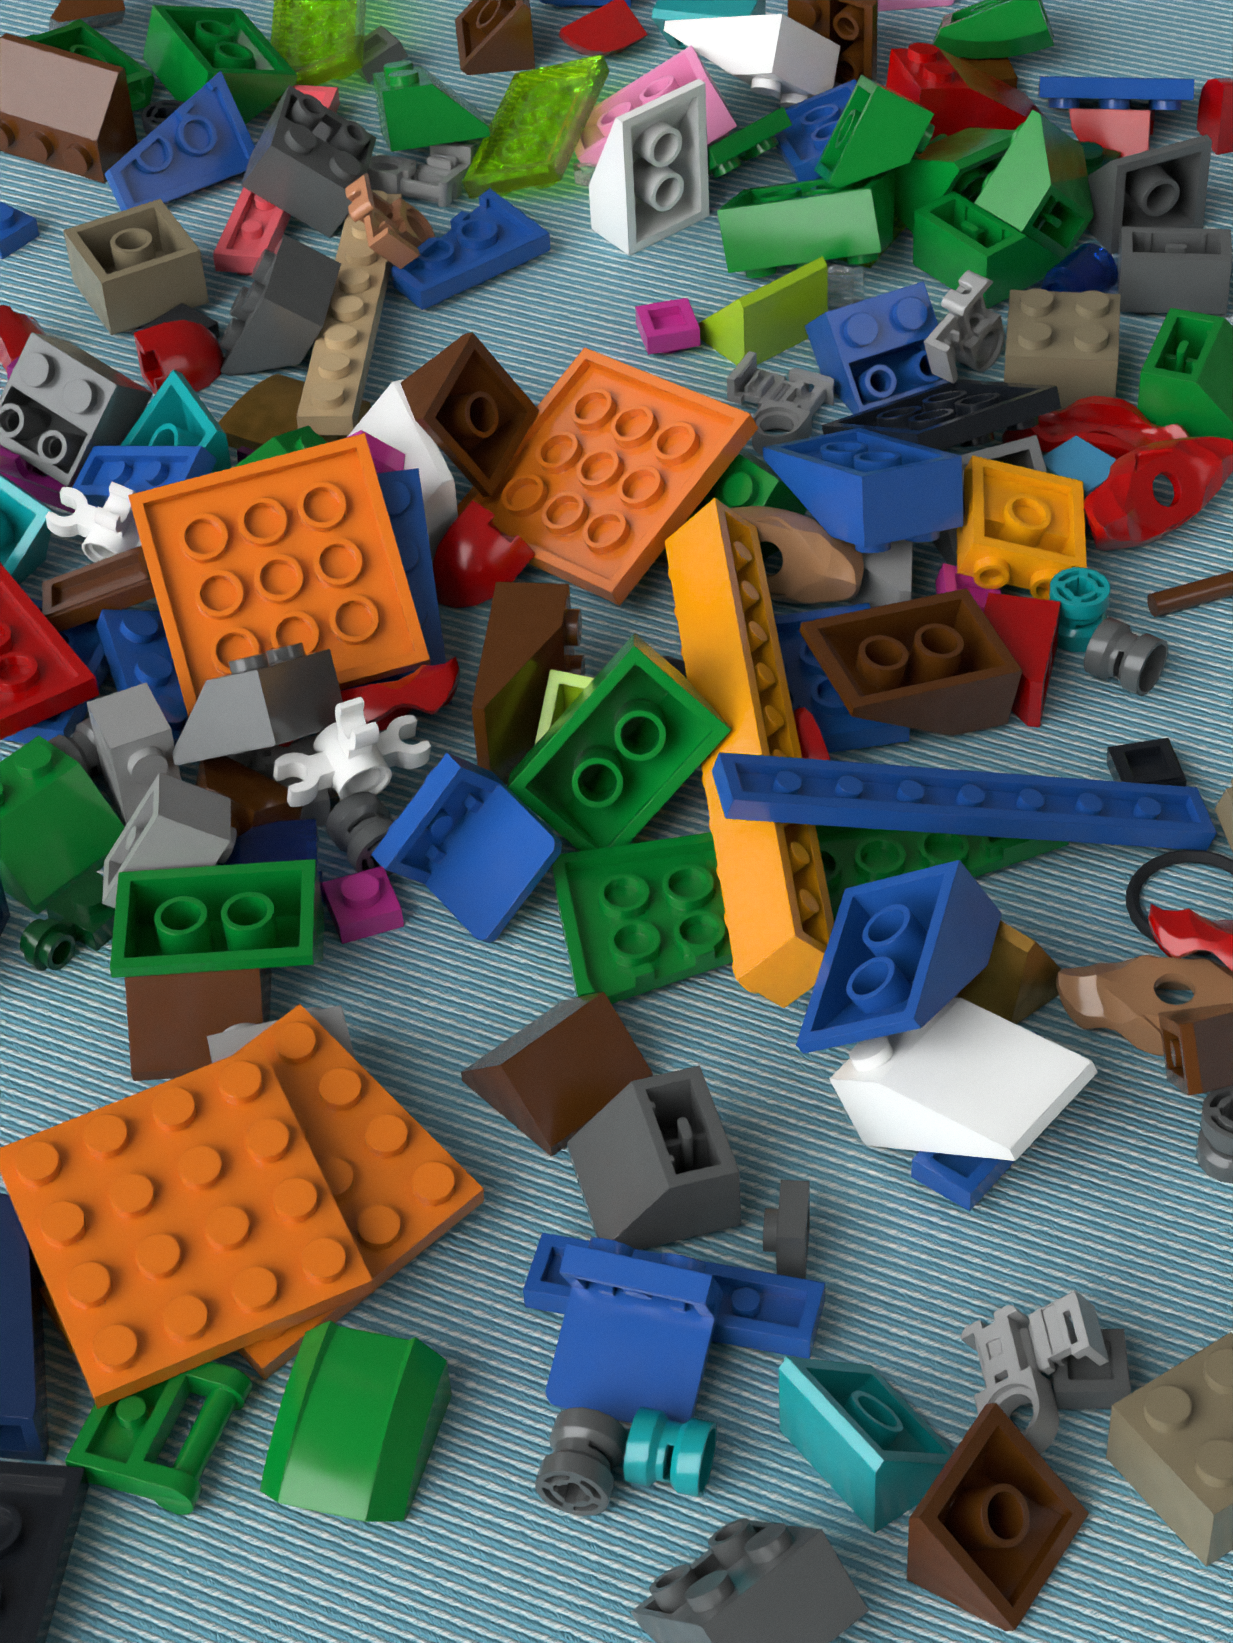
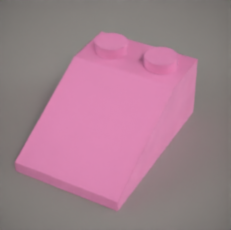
(661, 80)

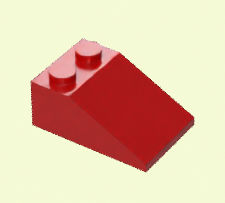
(955, 91)

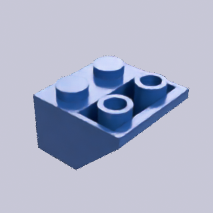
(876, 347)

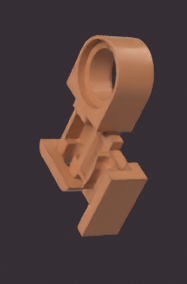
(391, 228)

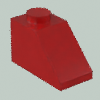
(1031, 635)

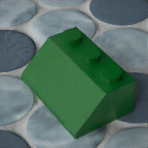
(195, 43)
(805, 222)
(618, 750)
(217, 918)

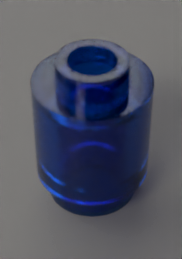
(1083, 270)

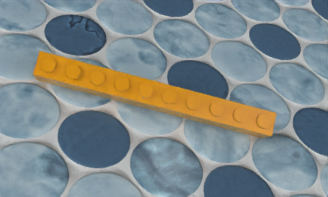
(733, 657)

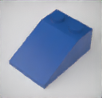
(872, 486)
(899, 955)

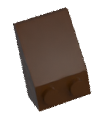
(524, 639)
(918, 664)

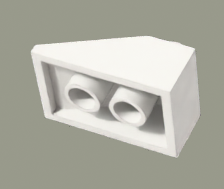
(766, 52)
(653, 171)
(959, 1085)

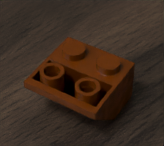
(848, 24)

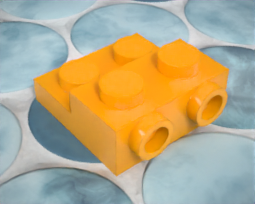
(1019, 526)

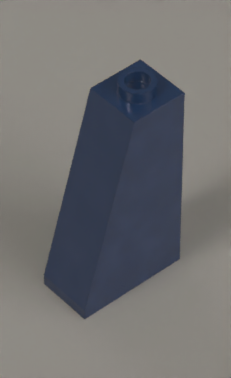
(22, 1350)

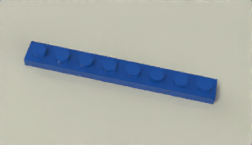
(960, 802)

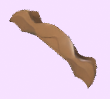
(814, 563)
(1124, 995)

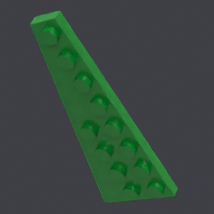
(658, 910)

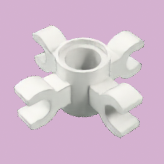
(106, 529)
(351, 756)

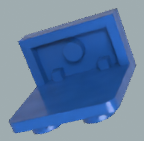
(470, 845)
(633, 1332)

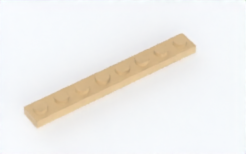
(348, 336)

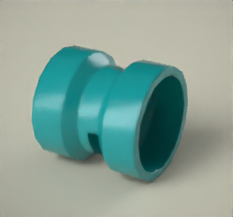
(1083, 600)
(670, 1452)

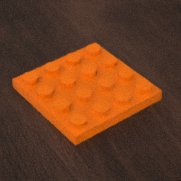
(612, 472)
(278, 561)
(377, 1160)
(181, 1225)

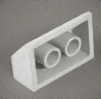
(395, 425)

